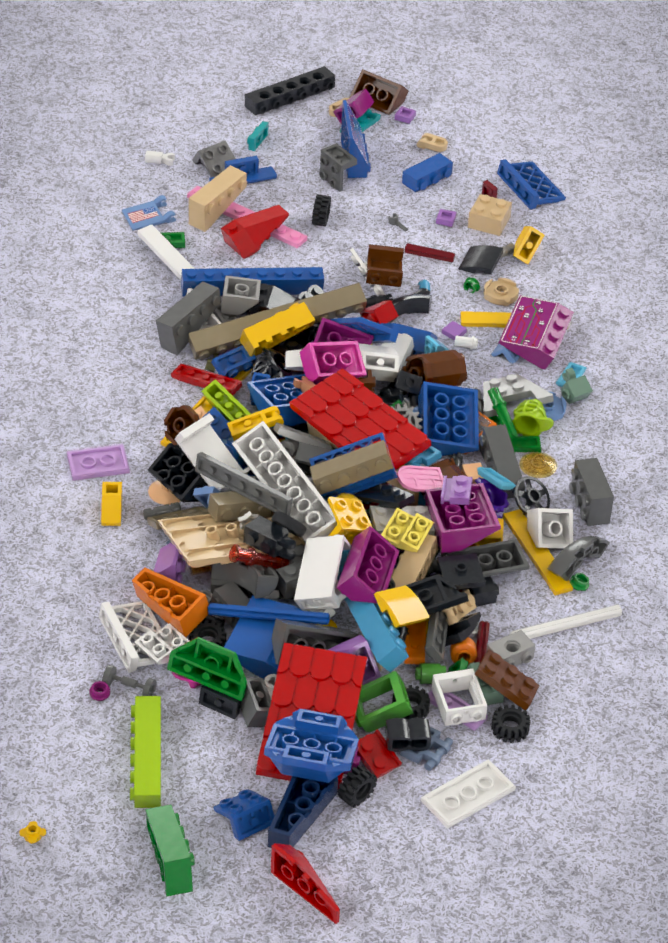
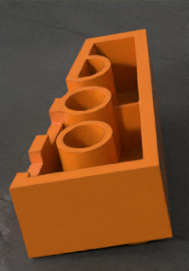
(171, 600)

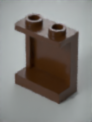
(384, 265)

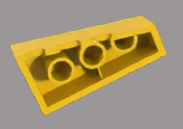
(276, 328)

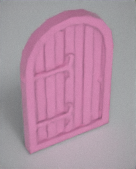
(420, 477)

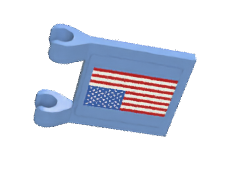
(148, 213)

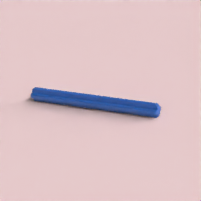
(268, 613)

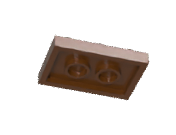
(507, 679)

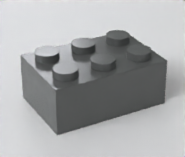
(591, 492)

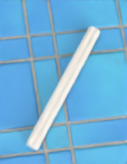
(571, 622)

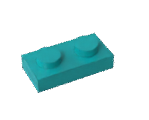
(258, 136)

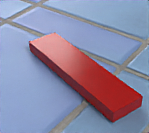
(203, 378)

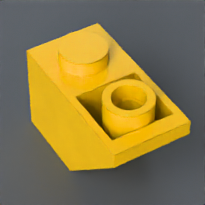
(111, 504)

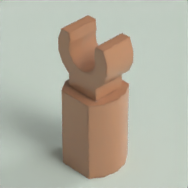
(303, 384)

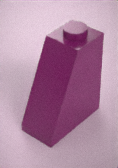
(358, 103)

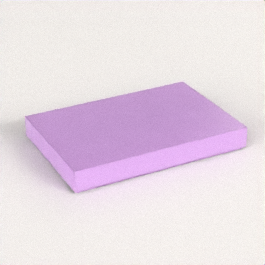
(98, 462)

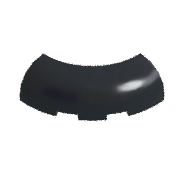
(412, 304)

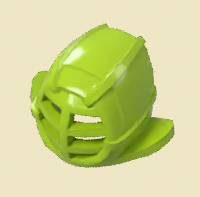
(531, 418)

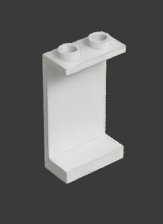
(202, 438)
(320, 572)

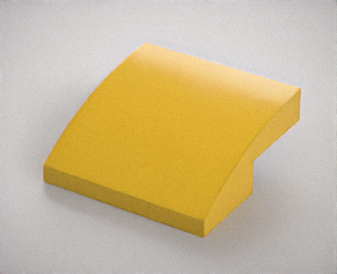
(402, 606)

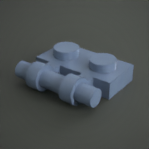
(432, 759)

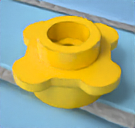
(32, 837)

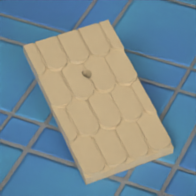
(206, 541)

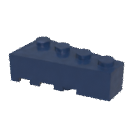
(299, 809)

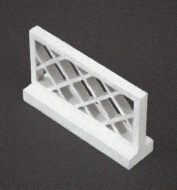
(121, 637)

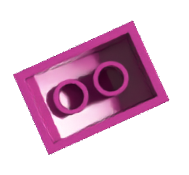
(326, 358)

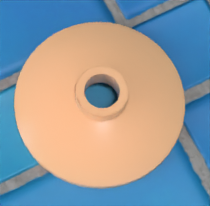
(161, 494)

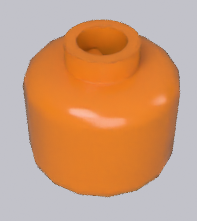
(465, 650)

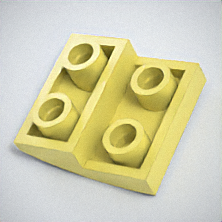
(407, 531)

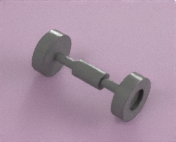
(110, 675)

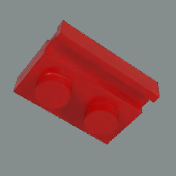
(376, 755)

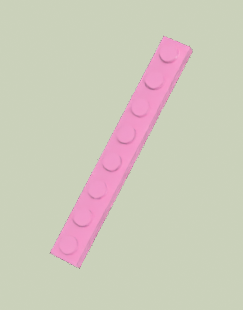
(283, 233)

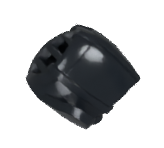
(269, 364)

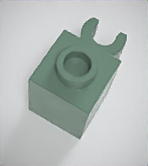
(575, 388)

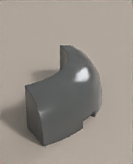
(572, 556)
(255, 578)

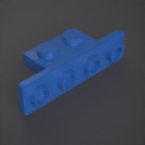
(251, 166)

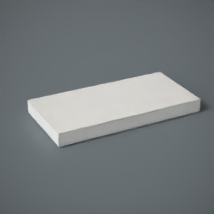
(468, 793)

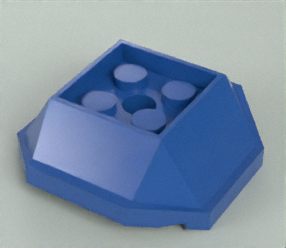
(312, 745)

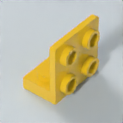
(350, 517)

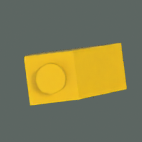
(527, 244)

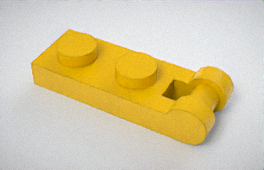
(243, 425)

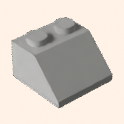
(239, 294)

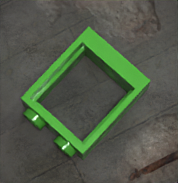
(397, 709)

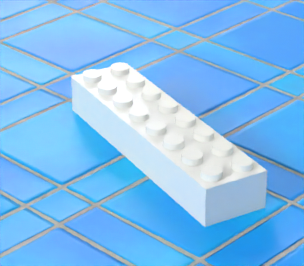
(278, 470)

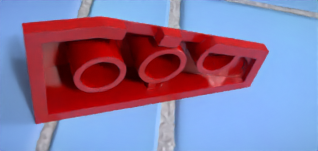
(250, 231)
(298, 874)

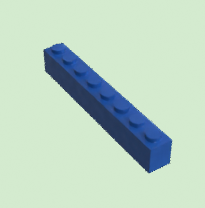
(289, 279)

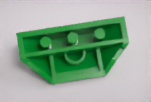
(209, 666)

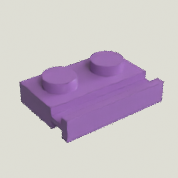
(456, 490)

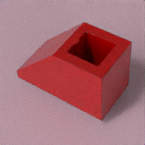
(380, 312)

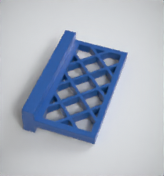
(524, 188)
(382, 332)
(362, 484)

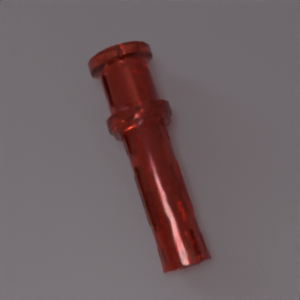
(251, 557)

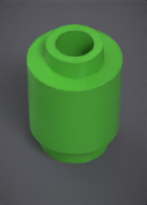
(425, 672)

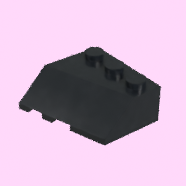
(177, 473)

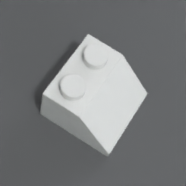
(550, 527)

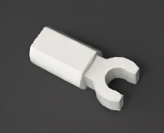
(159, 158)

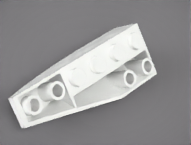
(379, 359)

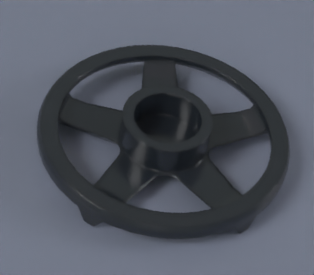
(531, 496)

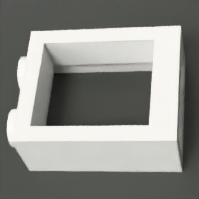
(464, 680)

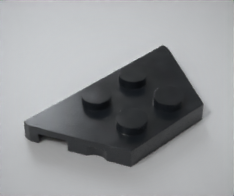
(437, 594)

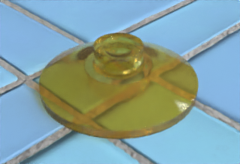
(538, 464)

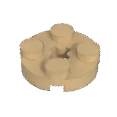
(493, 293)

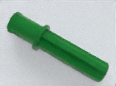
(502, 412)

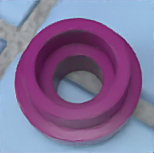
(99, 686)

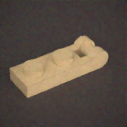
(456, 612)

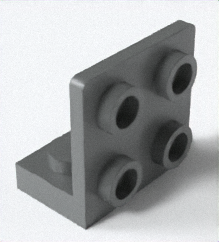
(333, 163)

